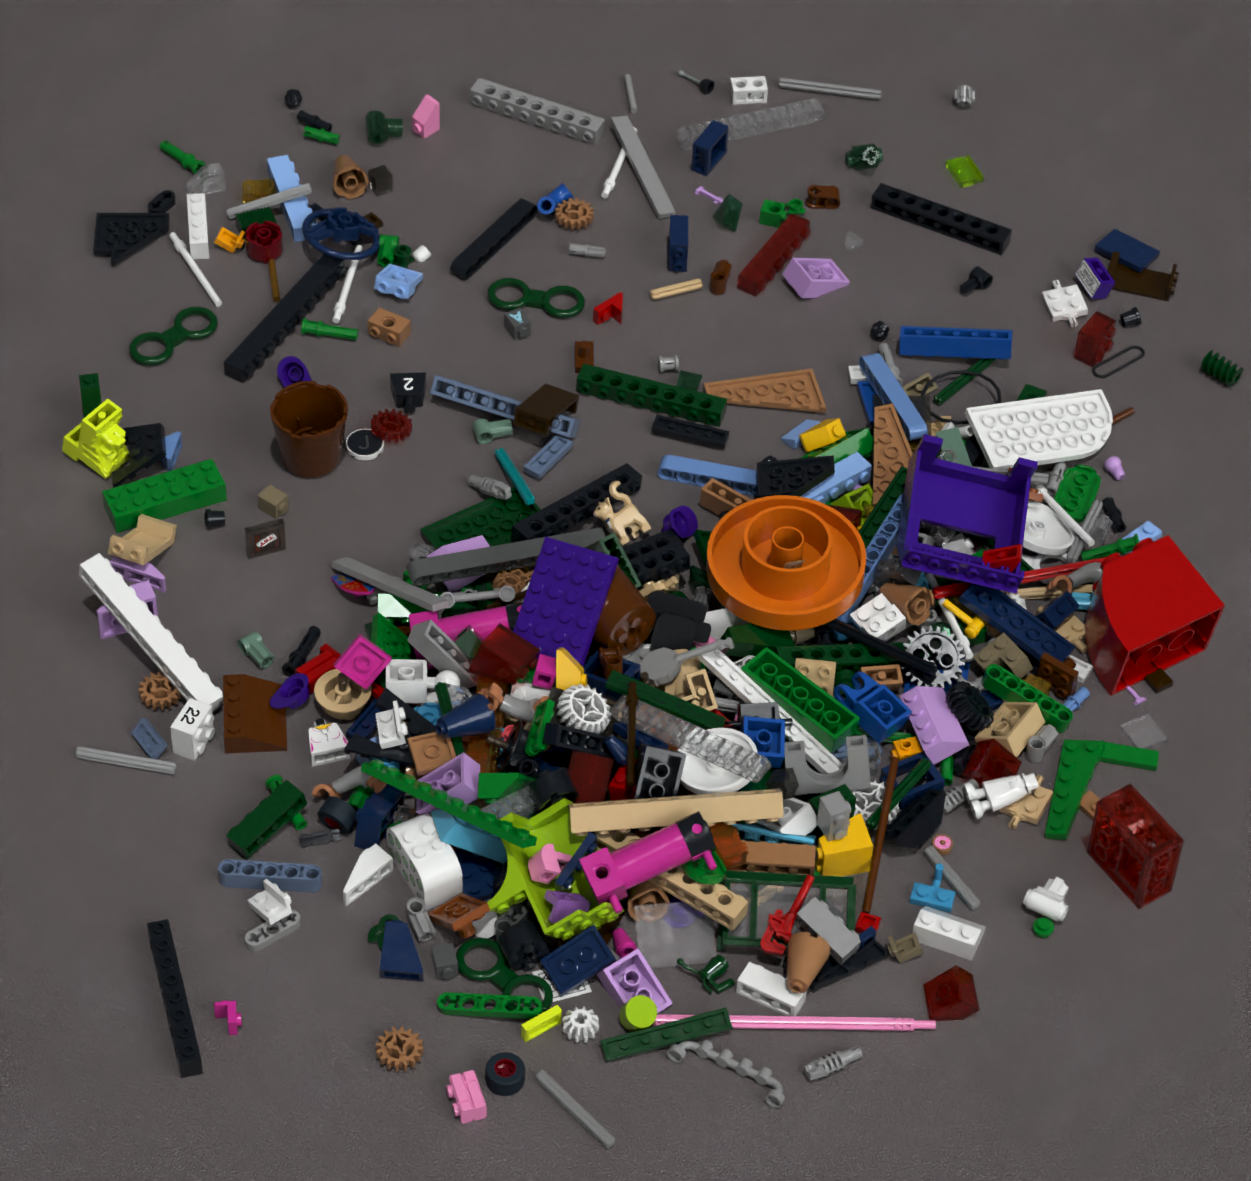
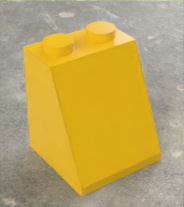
(847, 855)

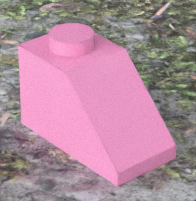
(426, 117)

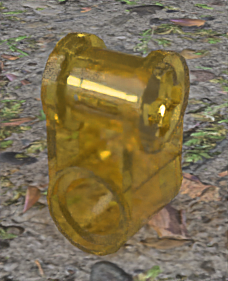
(258, 189)

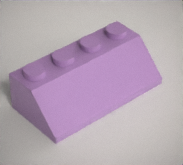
(934, 722)

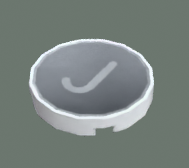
(364, 445)

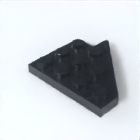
(127, 233)
(793, 476)

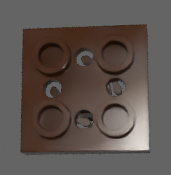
(1060, 675)

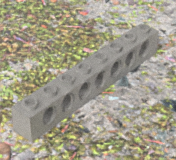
(537, 111)

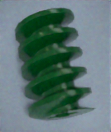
(1220, 369)

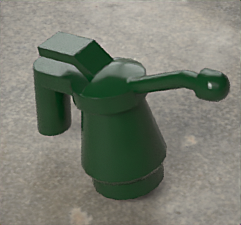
(713, 969)

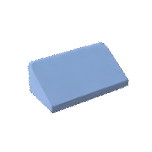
(792, 438)

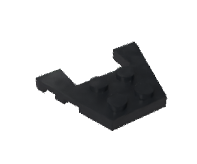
(145, 448)

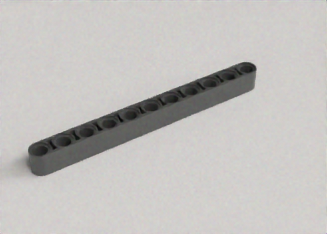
(490, 559)

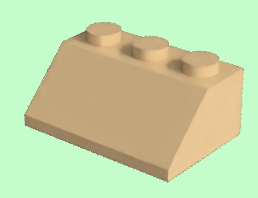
(1013, 725)

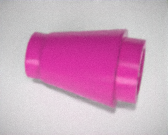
(623, 943)

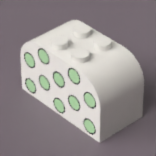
(425, 860)

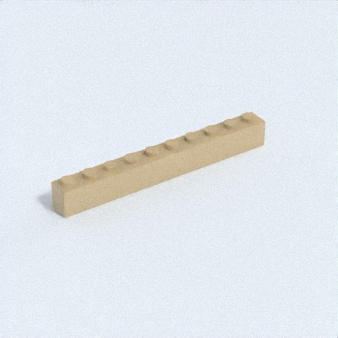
(665, 811)

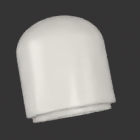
(421, 254)

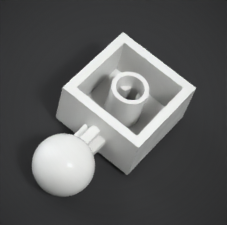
(410, 682)

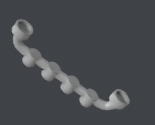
(774, 1097)

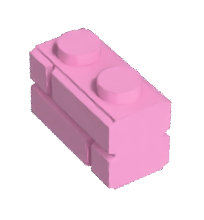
(467, 1097)

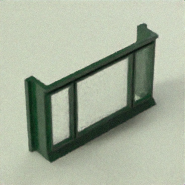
(776, 891)

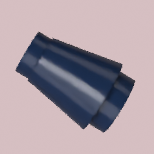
(617, 749)

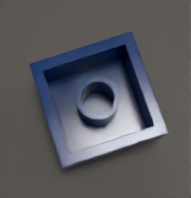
(767, 736)

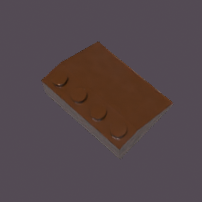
(249, 718)

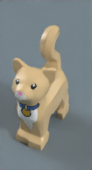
(626, 517)

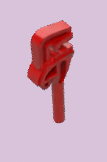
(782, 925)

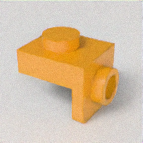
(229, 240)

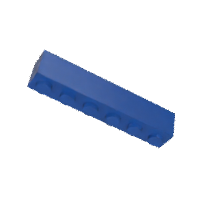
(956, 342)

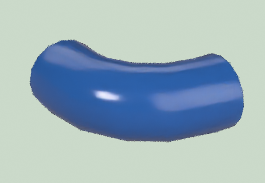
(549, 202)

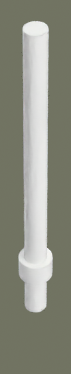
(610, 182)
(180, 247)
(340, 306)
(1063, 514)
(964, 642)

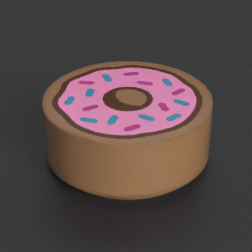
(942, 844)

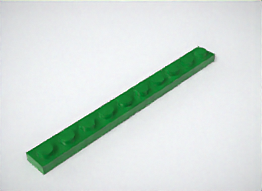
(449, 804)

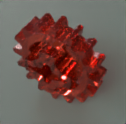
(391, 425)

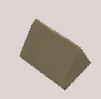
(916, 386)

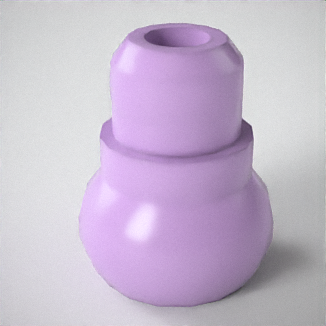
(1114, 466)

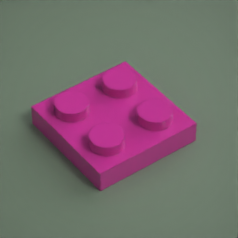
(362, 661)

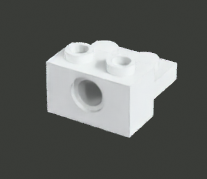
(879, 618)

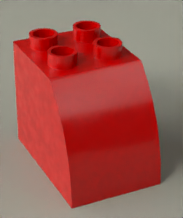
(1148, 613)

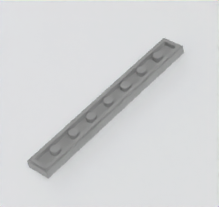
(642, 166)
(390, 584)

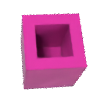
(545, 672)

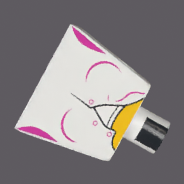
(326, 743)

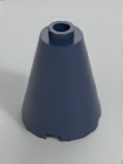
(467, 719)

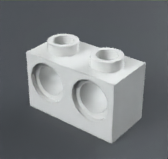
(748, 90)

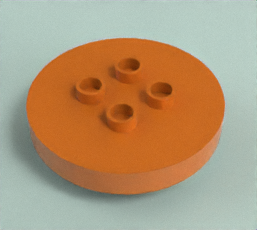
(765, 533)

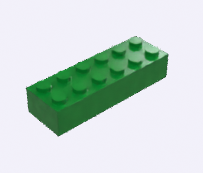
(165, 495)
(803, 699)

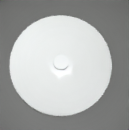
(1046, 531)
(706, 778)

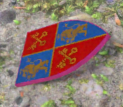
(352, 585)

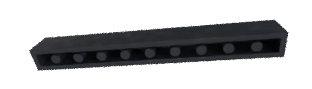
(284, 318)

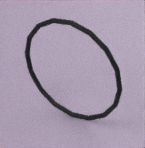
(960, 372)

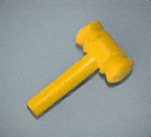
(973, 625)

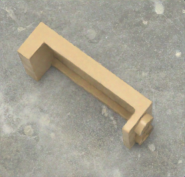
(144, 541)

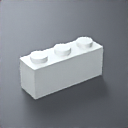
(769, 990)

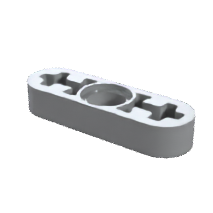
(267, 938)

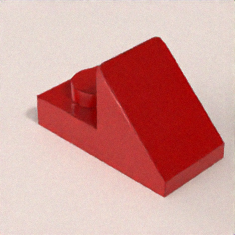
(608, 309)
(1005, 556)

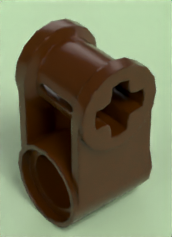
(825, 197)
(610, 660)

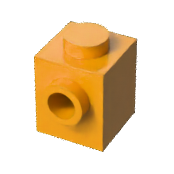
(905, 748)

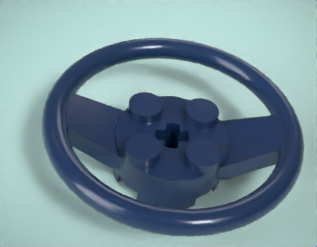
(341, 226)

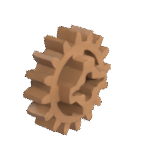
(574, 214)
(160, 691)
(399, 1048)

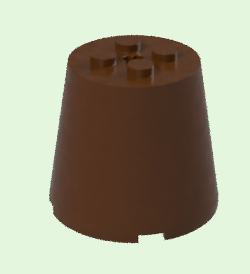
(309, 427)
(624, 617)

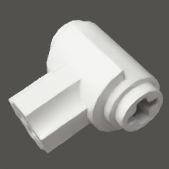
(1048, 900)

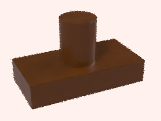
(583, 354)

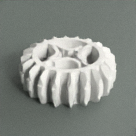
(583, 709)
(869, 799)

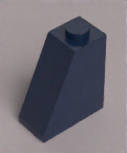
(399, 953)

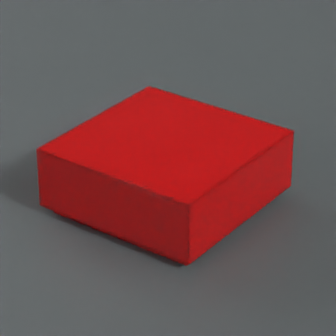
(865, 921)

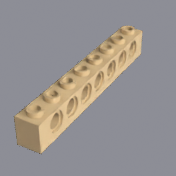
(702, 897)

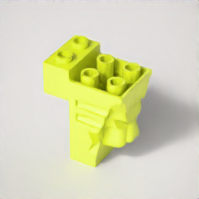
(99, 440)

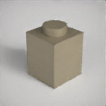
(273, 501)

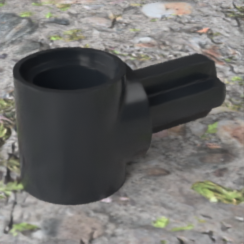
(977, 279)

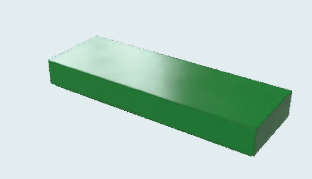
(1130, 756)

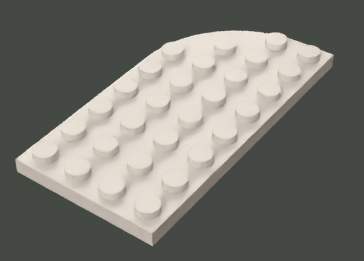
(1042, 428)

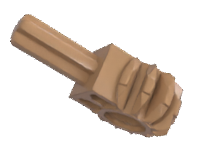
(515, 578)

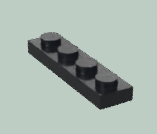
(690, 431)

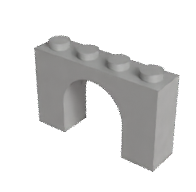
(854, 772)

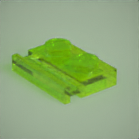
(964, 171)

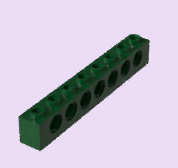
(651, 395)
(845, 655)

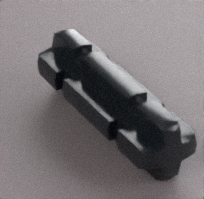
(319, 837)

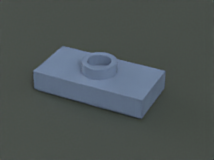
(149, 738)

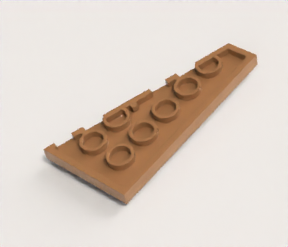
(779, 390)
(889, 449)

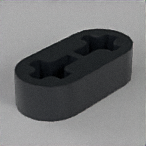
(162, 202)

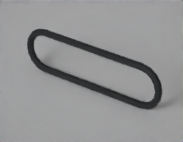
(1131, 347)

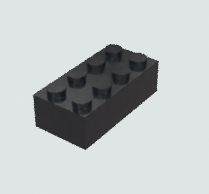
(656, 774)

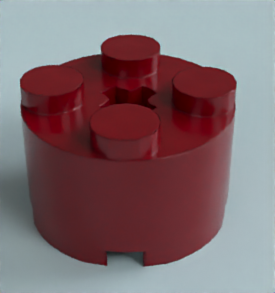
(264, 241)

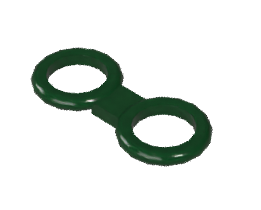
(536, 298)
(173, 336)
(500, 975)

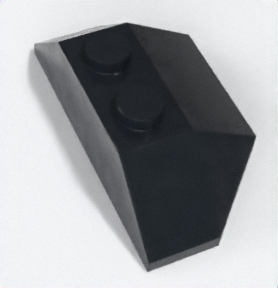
(916, 820)

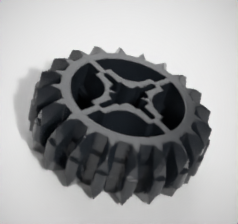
(969, 706)

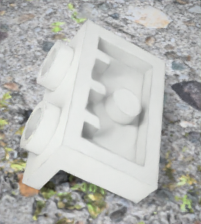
(391, 727)
(271, 903)

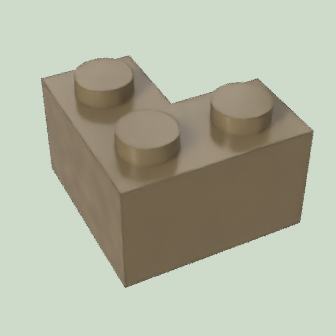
(1005, 654)

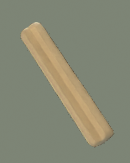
(676, 289)

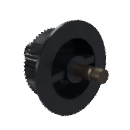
(513, 749)

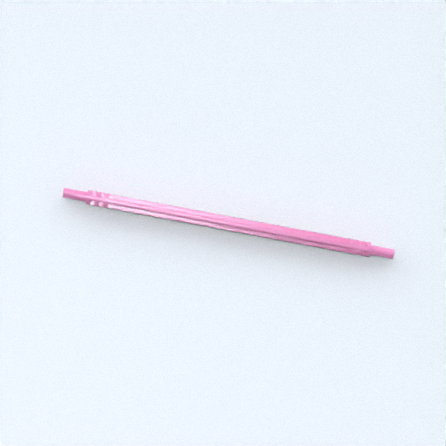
(816, 1023)

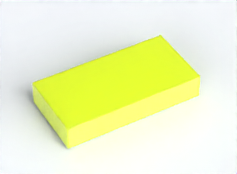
(541, 1023)

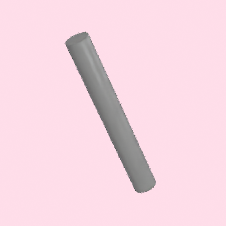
(630, 93)

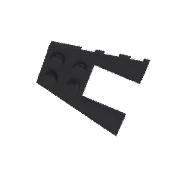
(417, 726)
(833, 971)

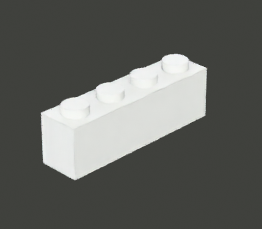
(197, 226)

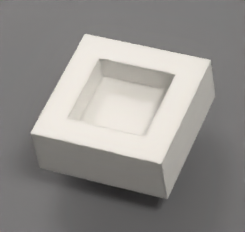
(856, 374)

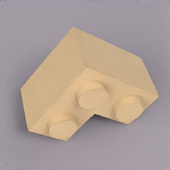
(700, 690)

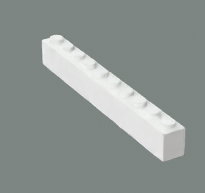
(148, 632)

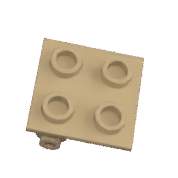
(819, 672)

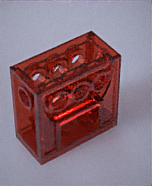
(1123, 842)

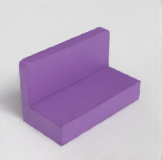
(565, 904)

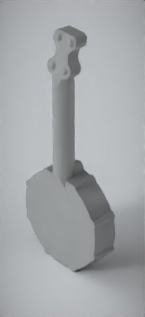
(665, 663)

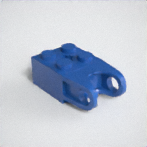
(876, 705)

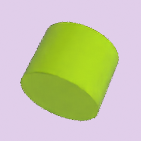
(638, 1013)

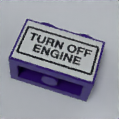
(1094, 278)

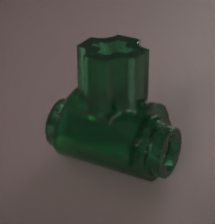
(381, 128)
(864, 157)

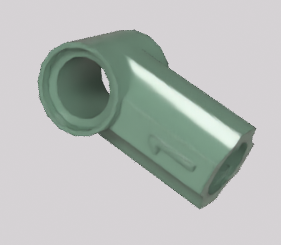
(486, 431)
(254, 647)

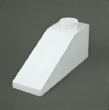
(369, 870)

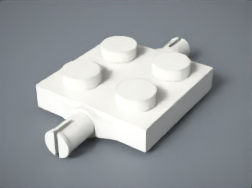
(1065, 303)

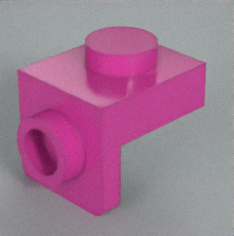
(228, 1009)

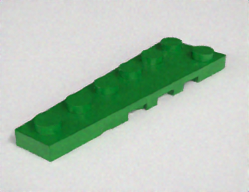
(1073, 775)

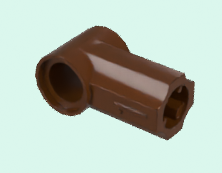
(719, 277)

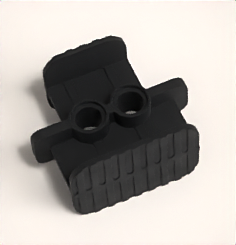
(677, 621)

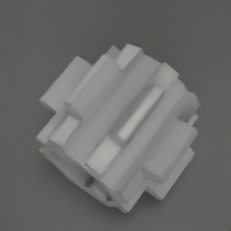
(964, 95)

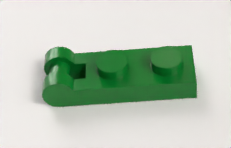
(542, 715)

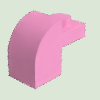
(547, 864)

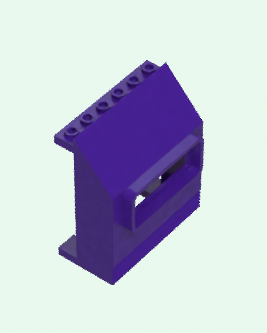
(966, 502)

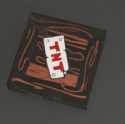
(265, 538)

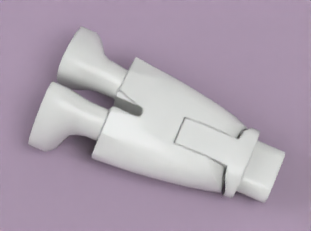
(999, 792)

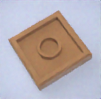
(430, 752)

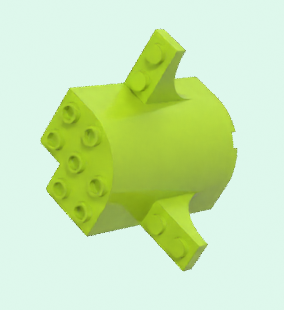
(549, 827)

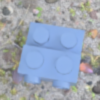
(397, 281)

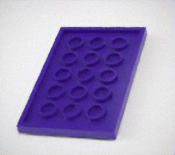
(565, 598)

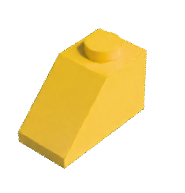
(822, 434)
(568, 670)

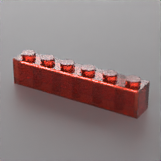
(774, 255)

